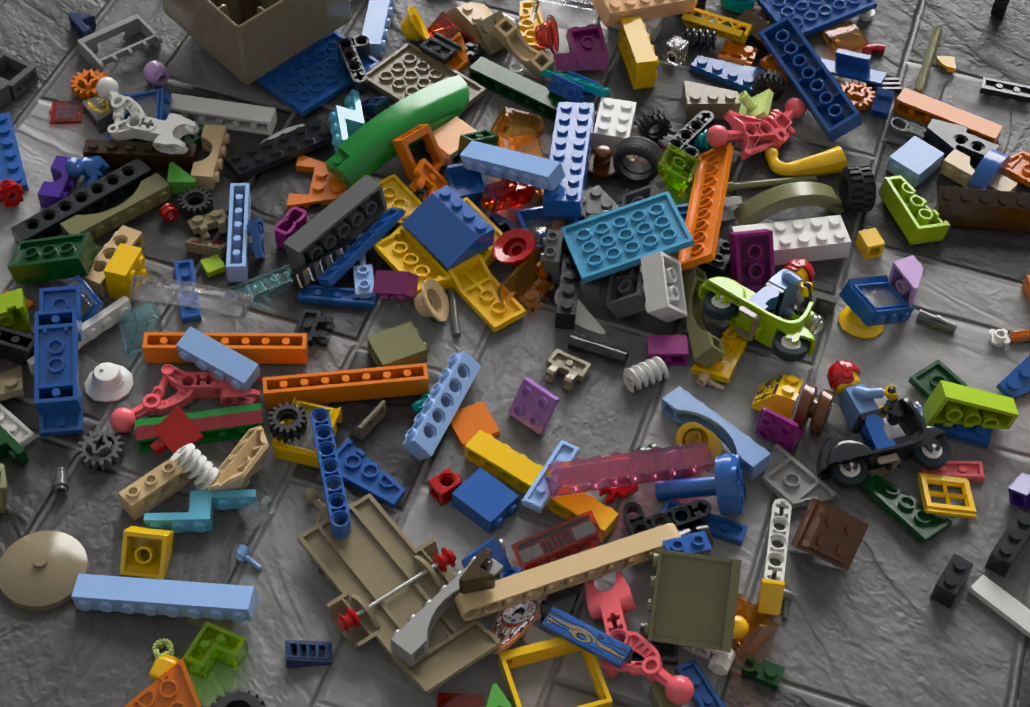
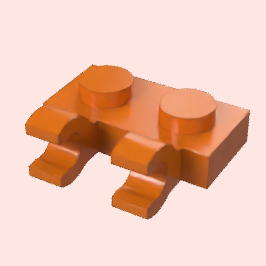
(427, 176)

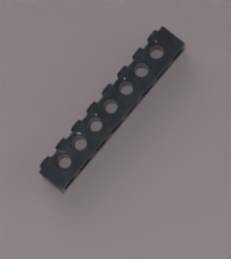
(86, 201)

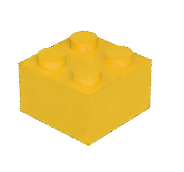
(121, 268)

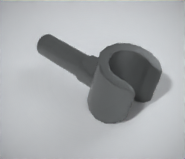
(787, 596)

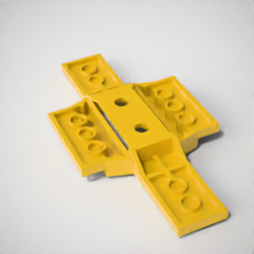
(469, 279)

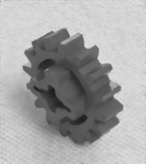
(100, 449)

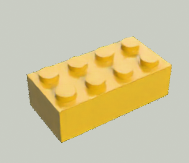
(637, 52)

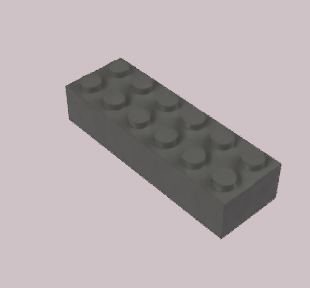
(339, 221)

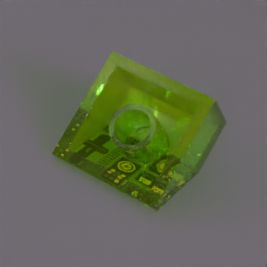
(677, 169)

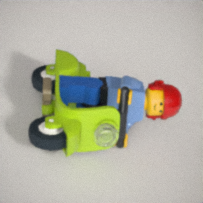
(758, 313)

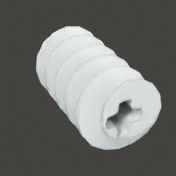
(644, 373)
(196, 464)

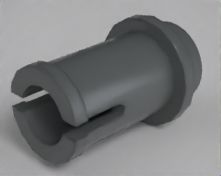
(60, 484)

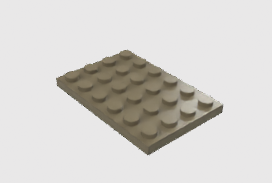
(411, 71)

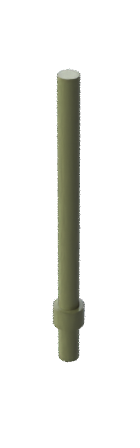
(768, 183)

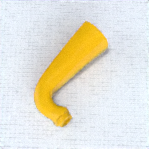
(823, 163)

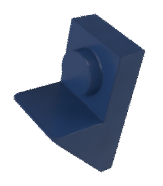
(82, 23)
(375, 105)

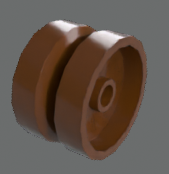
(815, 409)

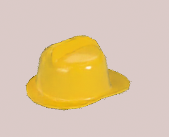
(696, 432)

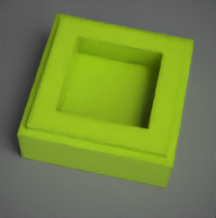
(213, 265)

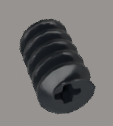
(699, 38)

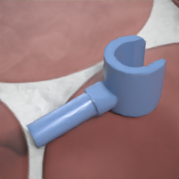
(242, 556)

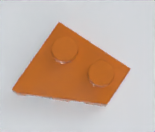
(461, 60)

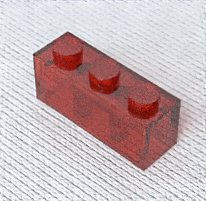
(506, 194)

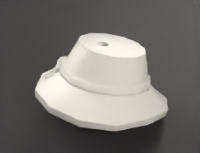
(108, 383)

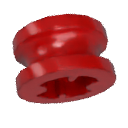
(168, 212)

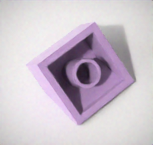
(906, 277)

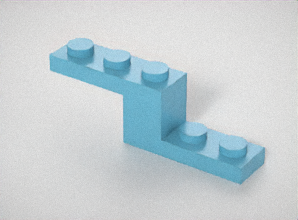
(346, 120)
(200, 510)

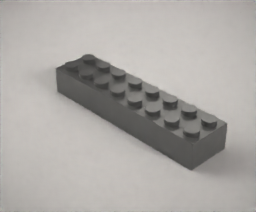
(625, 287)

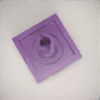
(533, 405)

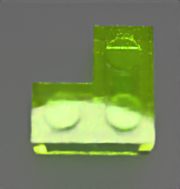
(212, 646)

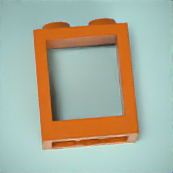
(404, 153)

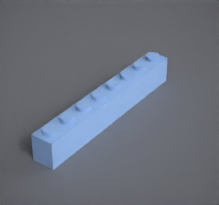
(165, 597)

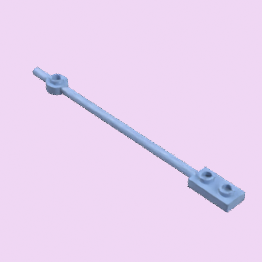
(363, 277)

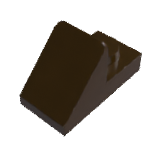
(477, 575)

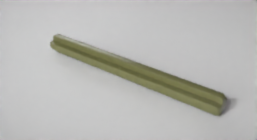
(928, 60)

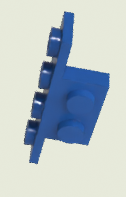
(854, 67)

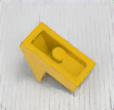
(770, 596)

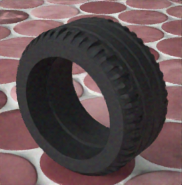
(640, 147)

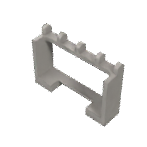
(131, 26)

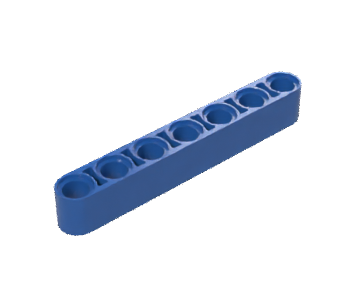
(331, 473)

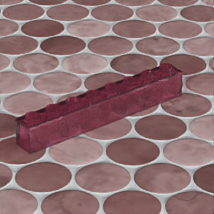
(628, 468)

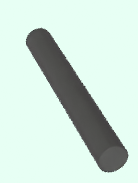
(454, 313)

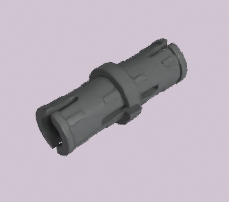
(935, 321)

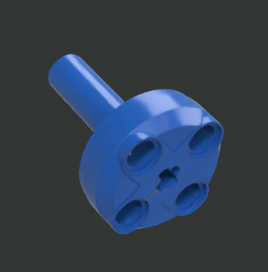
(726, 484)

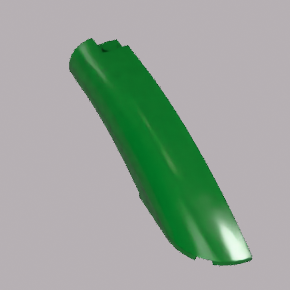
(372, 143)

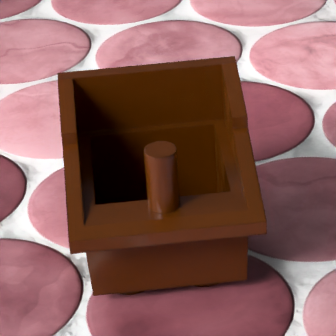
(829, 534)

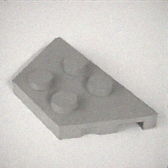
(794, 481)

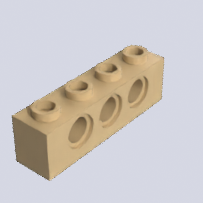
(96, 276)
(153, 488)

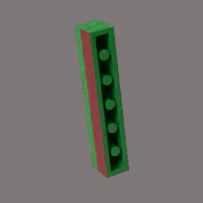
(212, 423)

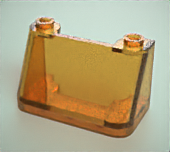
(519, 131)

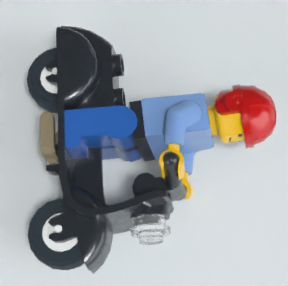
(867, 445)

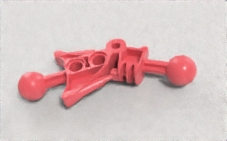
(750, 131)

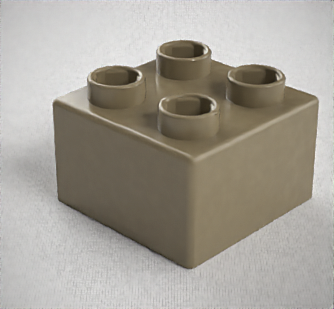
(257, 43)

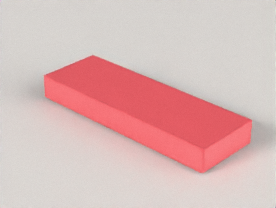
(965, 469)

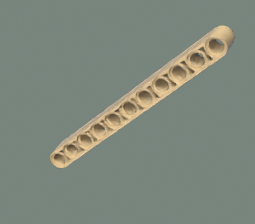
(565, 572)

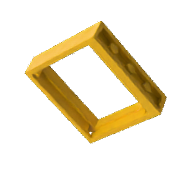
(546, 650)

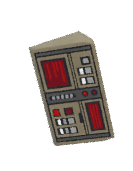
(206, 246)

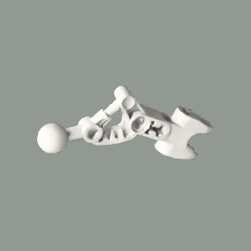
(162, 133)

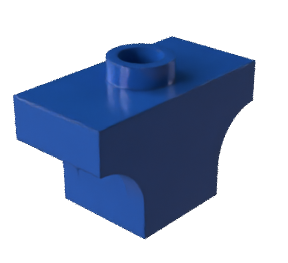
(882, 102)

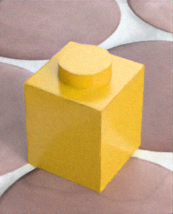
(869, 243)

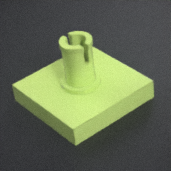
(756, 106)

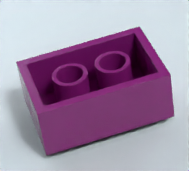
(752, 257)

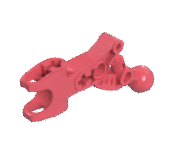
(202, 386)
(611, 607)

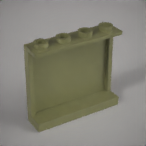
(693, 600)

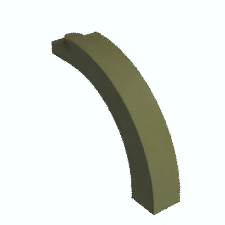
(785, 197)

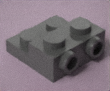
(553, 254)

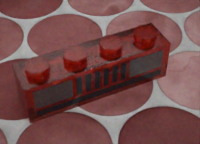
(558, 541)

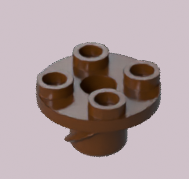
(601, 163)

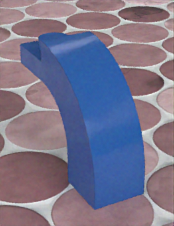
(988, 169)

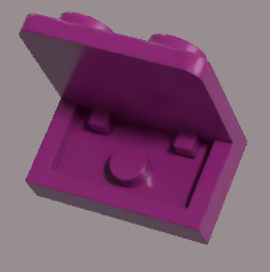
(778, 429)

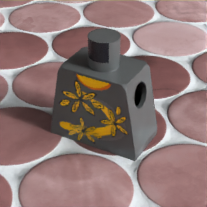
(99, 113)

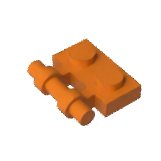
(738, 53)

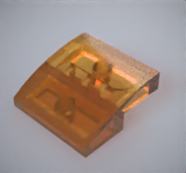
(845, 36)

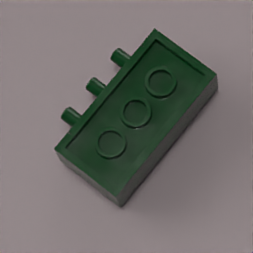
(53, 258)

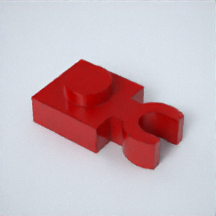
(622, 492)

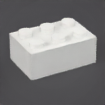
(613, 122)
(663, 287)

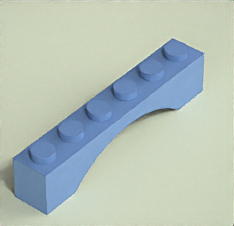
(684, 408)

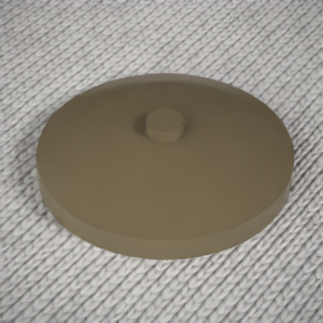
(42, 570)

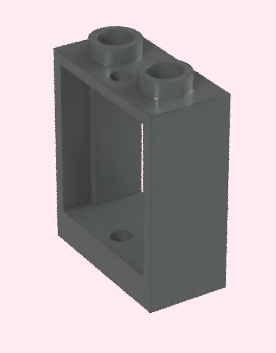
(22, 81)

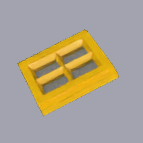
(946, 495)

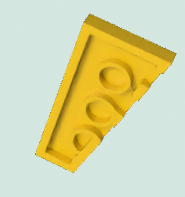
(526, 26)
(725, 367)

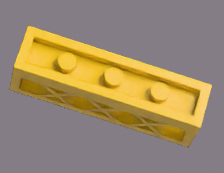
(723, 31)

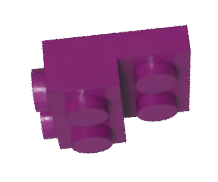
(586, 39)

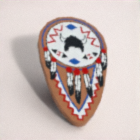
(514, 623)

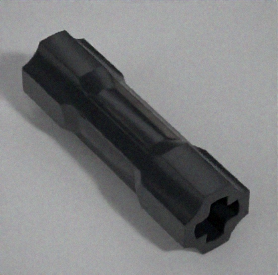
(611, 352)

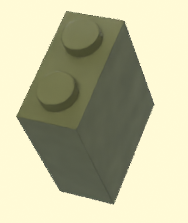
(397, 346)

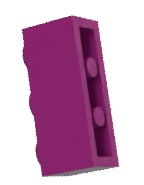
(580, 61)

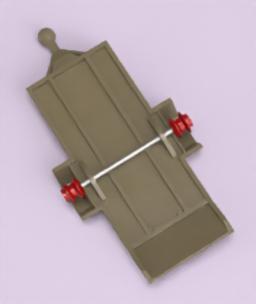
(389, 582)

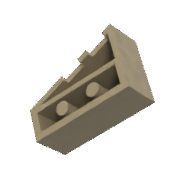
(702, 97)

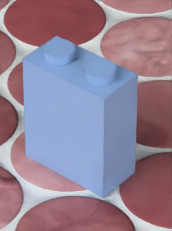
(915, 161)

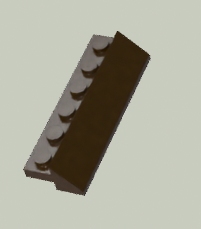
(984, 208)

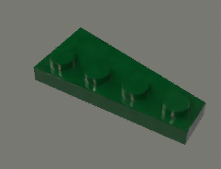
(905, 509)

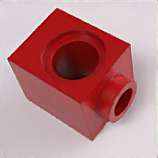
(443, 486)

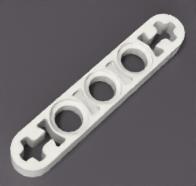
(777, 535)

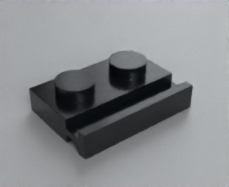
(440, 48)

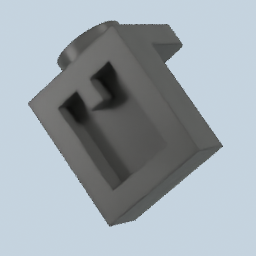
(824, 302)

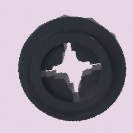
(477, 50)

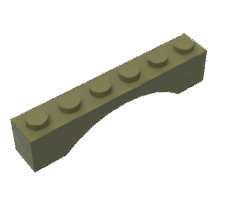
(149, 194)
(705, 347)

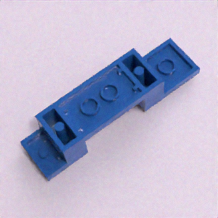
(56, 361)

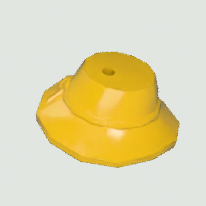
(413, 26)
(855, 327)

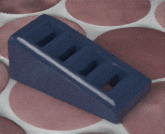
(307, 661)

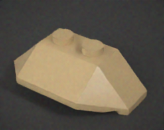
(469, 15)
(242, 462)

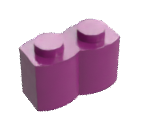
(286, 227)

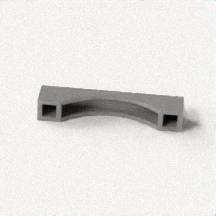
(412, 640)

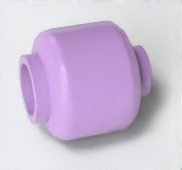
(156, 73)

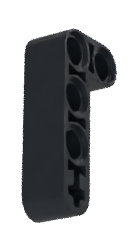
(349, 55)
(687, 135)
(687, 510)

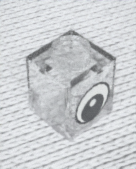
(676, 50)

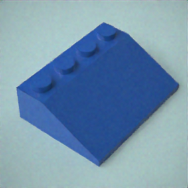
(449, 228)

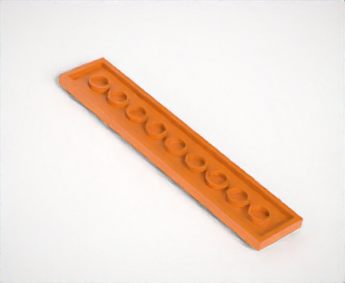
(706, 206)

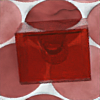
(448, 27)

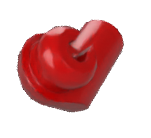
(877, 48)

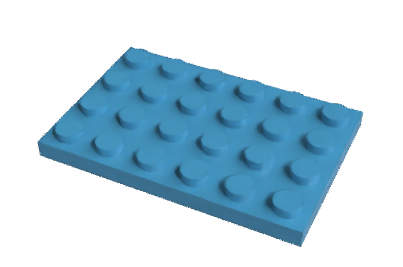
(625, 235)

